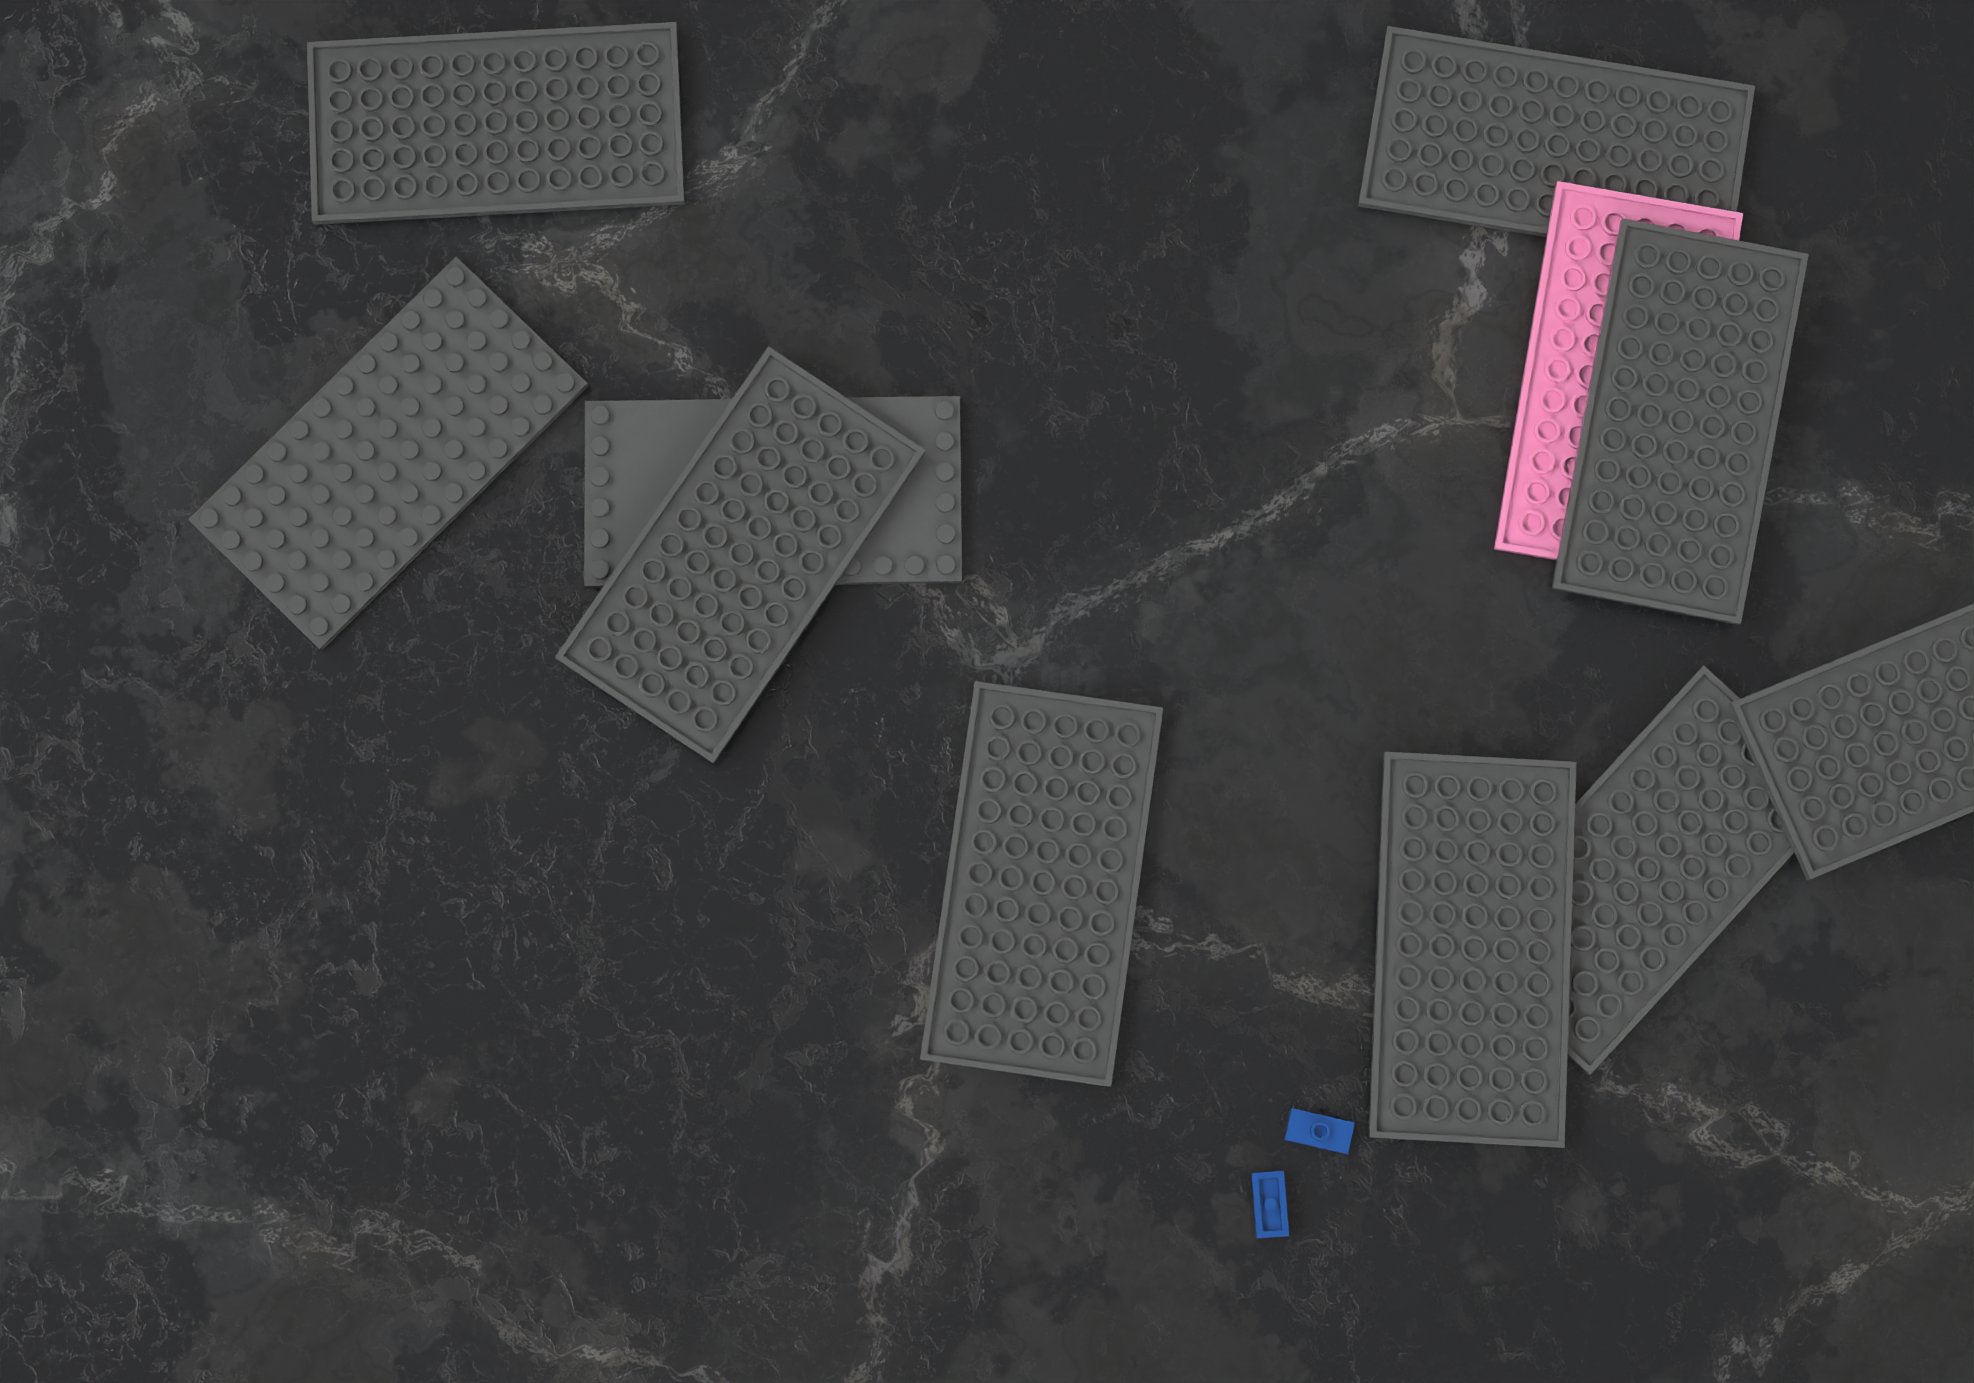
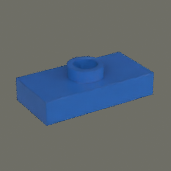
(1319, 1131)
(1270, 1204)

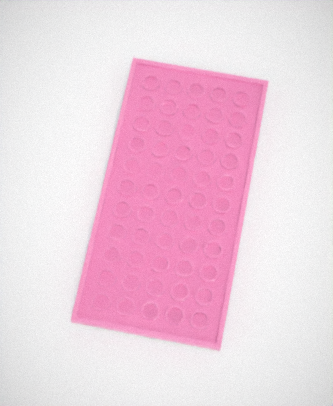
(1564, 347)

